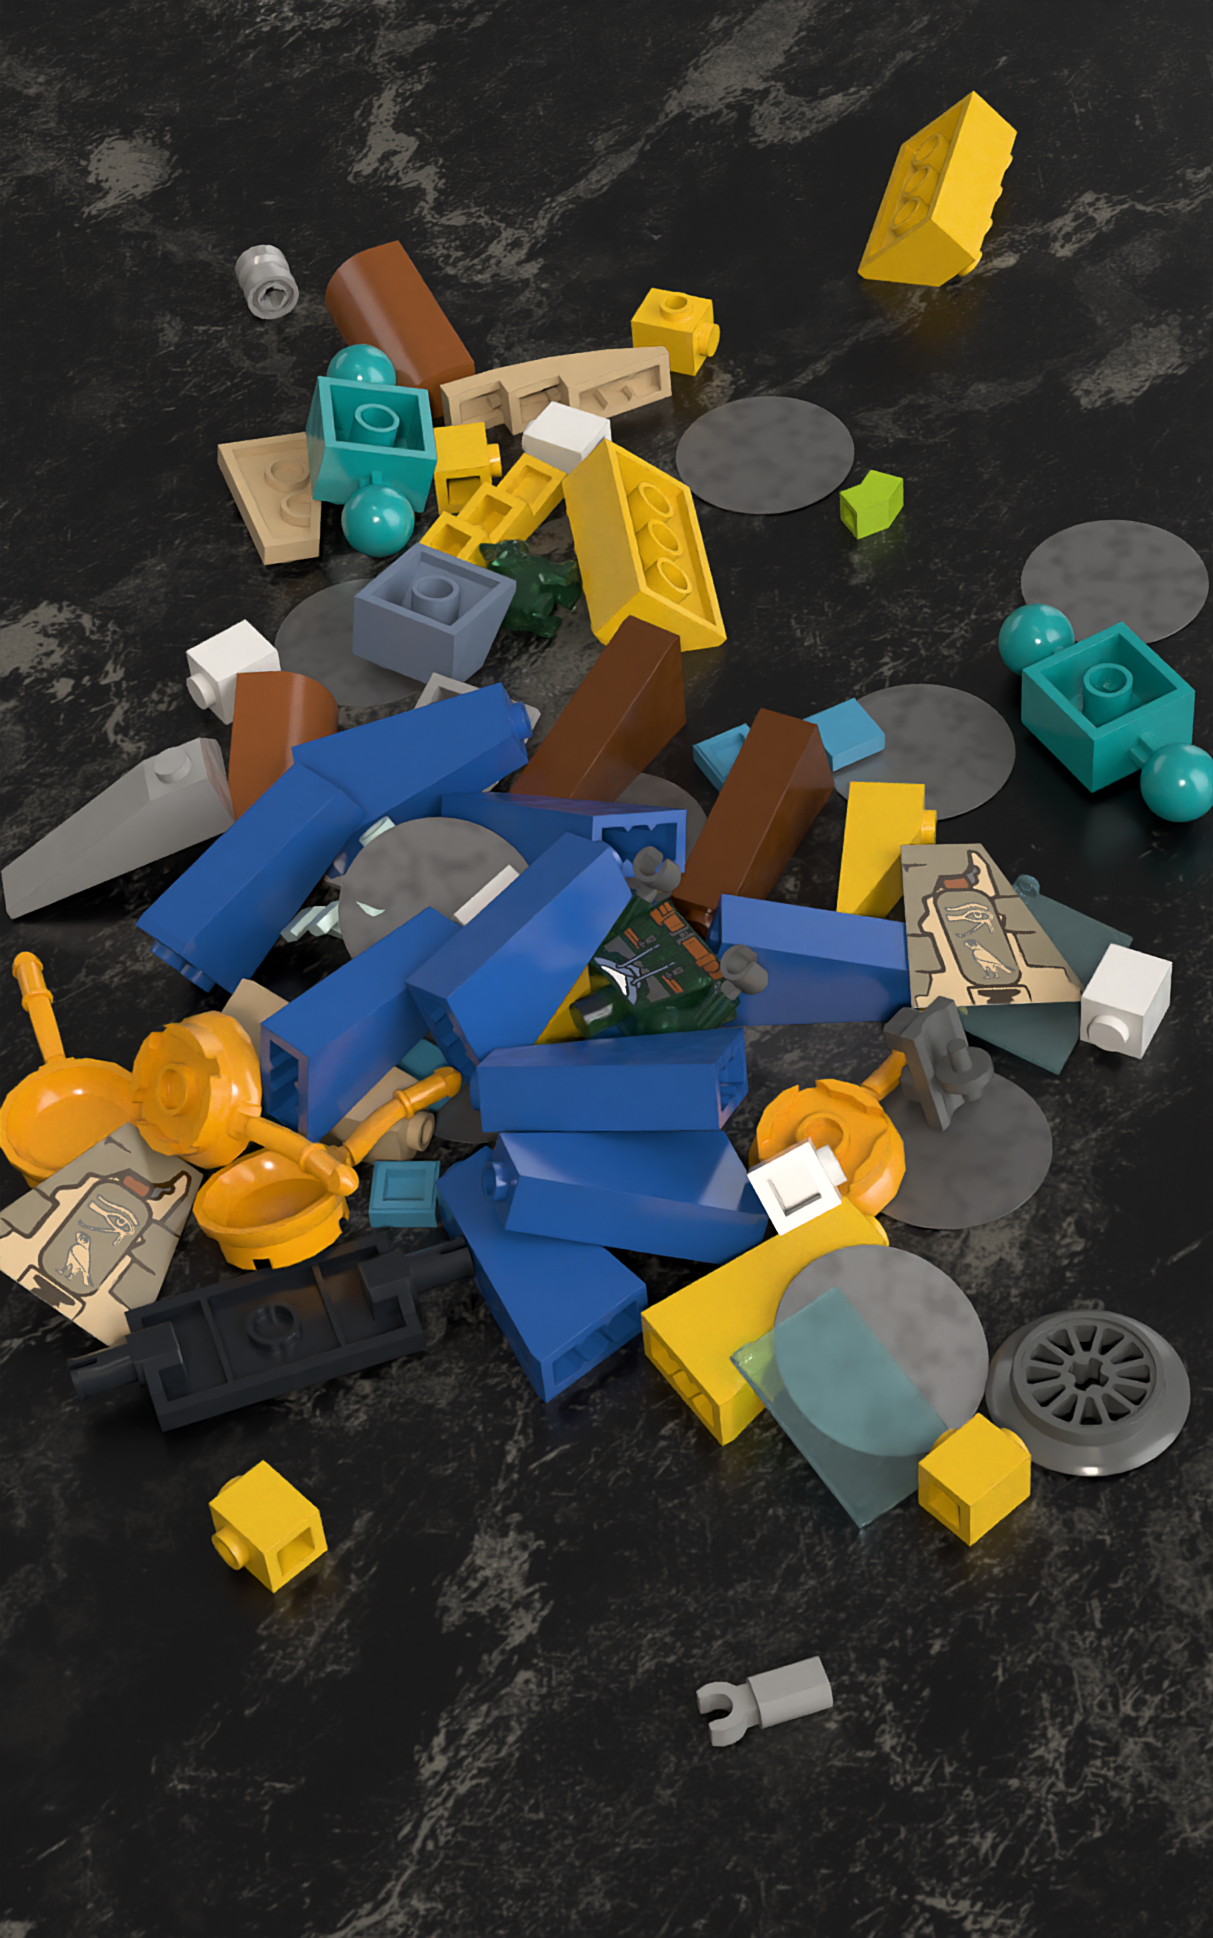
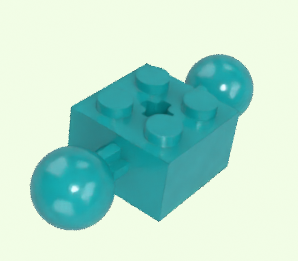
(370, 449)
(1109, 709)

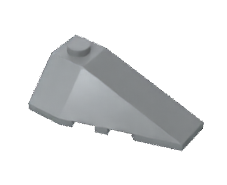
(135, 821)

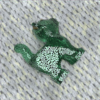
(538, 585)

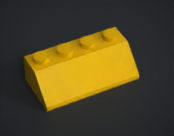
(940, 197)
(640, 549)

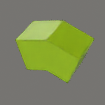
(871, 504)

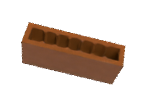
(387, 305)
(268, 719)

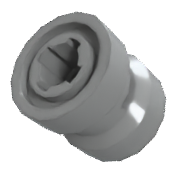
(266, 282)

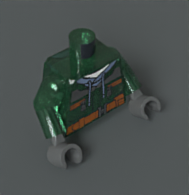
(658, 971)

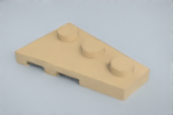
(274, 495)

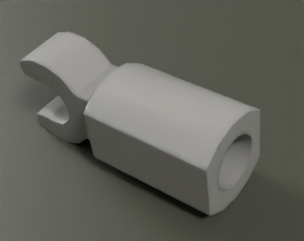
(766, 1699)

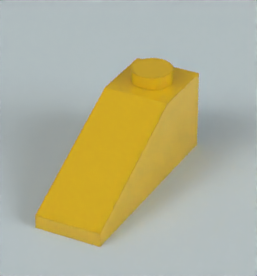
(876, 826)

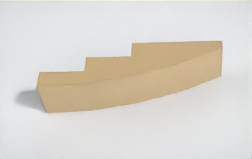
(591, 381)

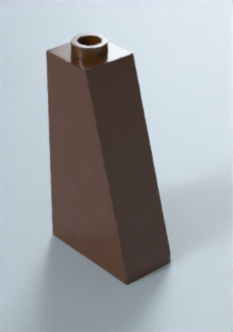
(614, 720)
(757, 818)

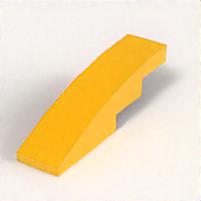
(499, 512)

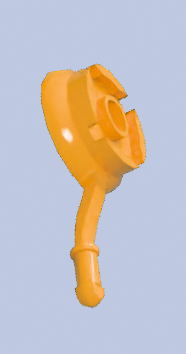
(205, 1100)
(64, 1103)
(850, 1124)
(275, 1211)

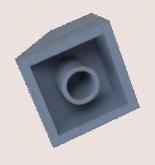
(430, 615)

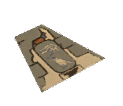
(975, 934)
(100, 1232)

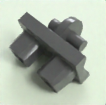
(940, 1064)

